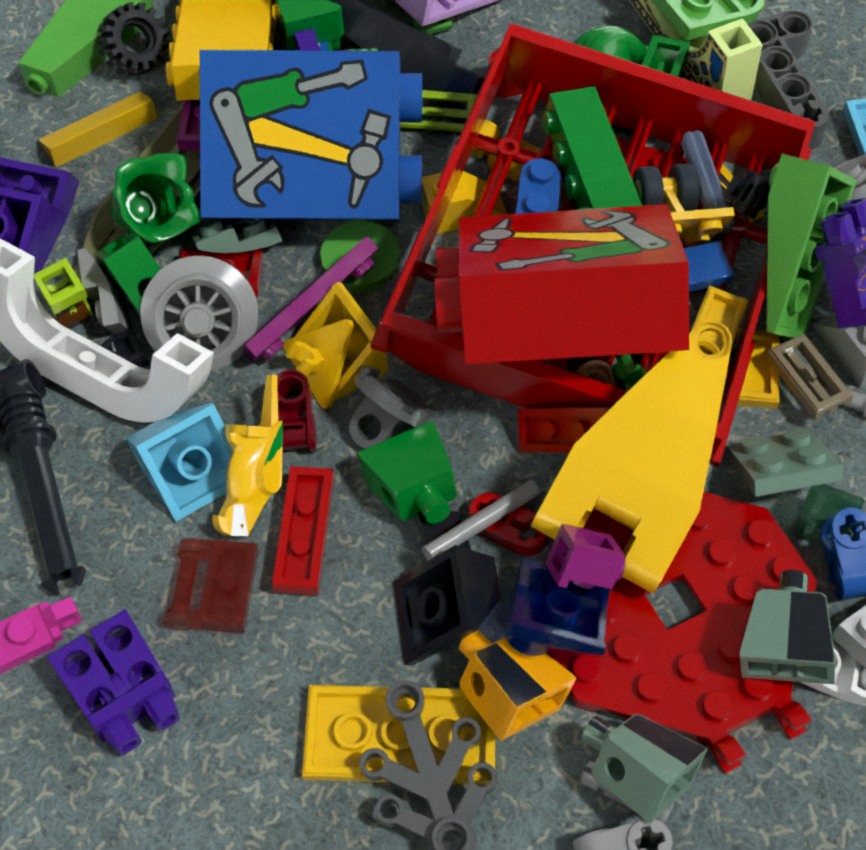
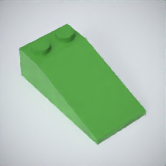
(798, 201)

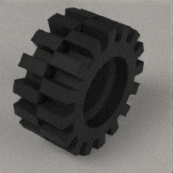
(150, 26)

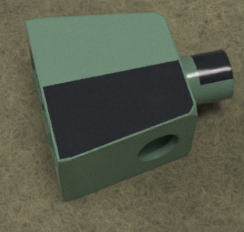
(789, 634)
(643, 763)

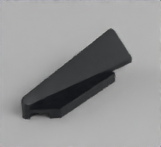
(418, 49)

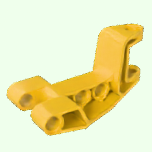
(647, 458)

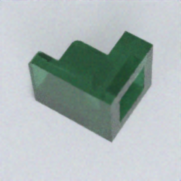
(820, 504)

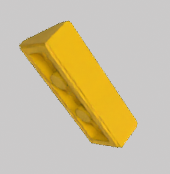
(98, 128)

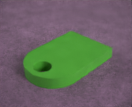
(697, 17)

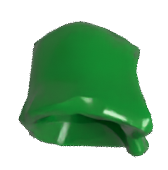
(146, 200)

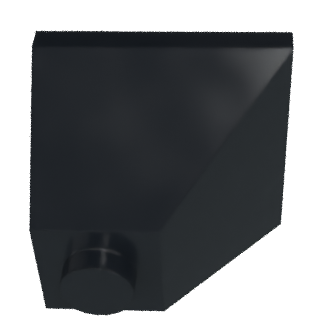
(444, 601)

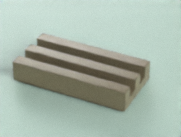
(803, 380)

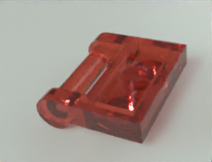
(225, 589)

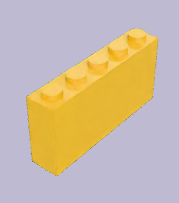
(215, 27)

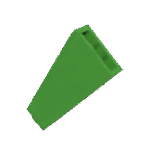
(69, 45)

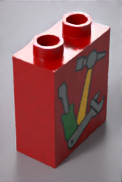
(565, 285)

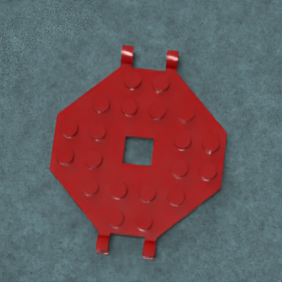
(693, 671)

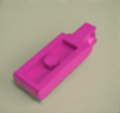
(35, 631)

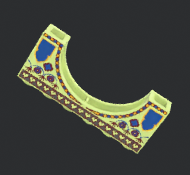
(721, 60)

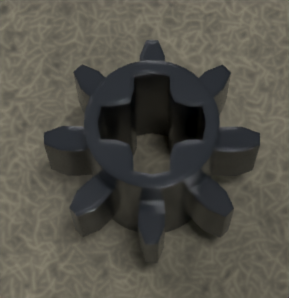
(749, 193)

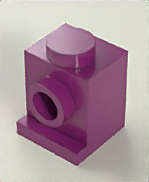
(585, 558)

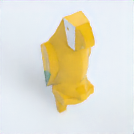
(253, 467)

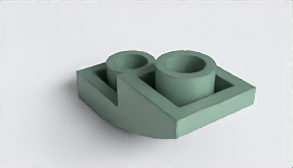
(221, 237)

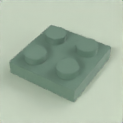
(784, 462)

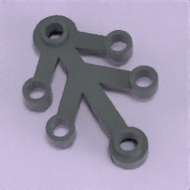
(432, 781)

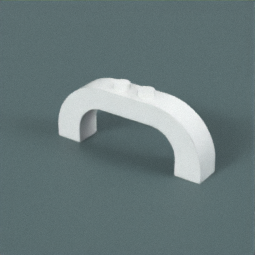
(86, 367)

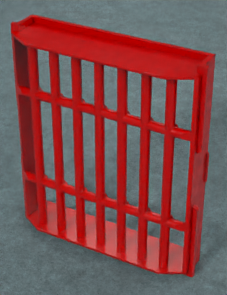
(635, 100)

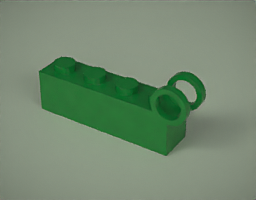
(587, 150)

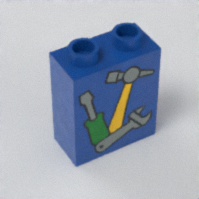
(306, 135)

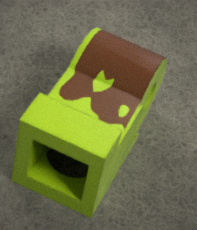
(65, 297)

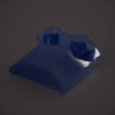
(554, 616)

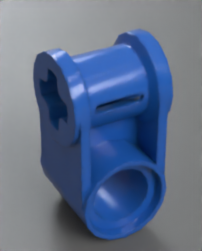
(846, 554)

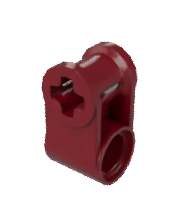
(296, 413)

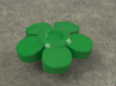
(626, 372)

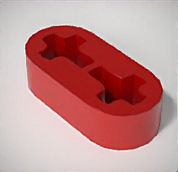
(506, 531)

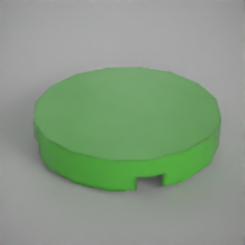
(346, 237)

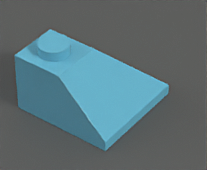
(184, 458)

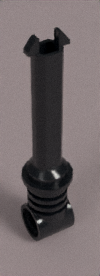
(30, 440)

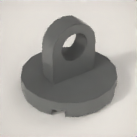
(389, 402)

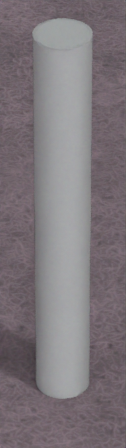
(482, 519)

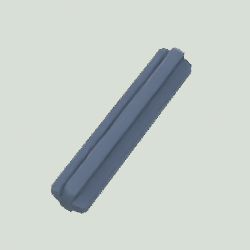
(711, 190)

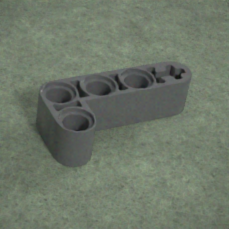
(779, 73)

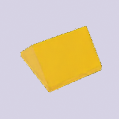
(338, 306)

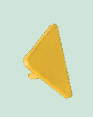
(321, 358)

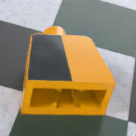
(511, 687)

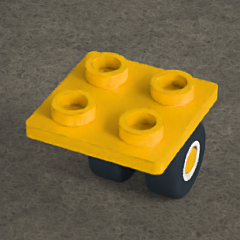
(681, 194)

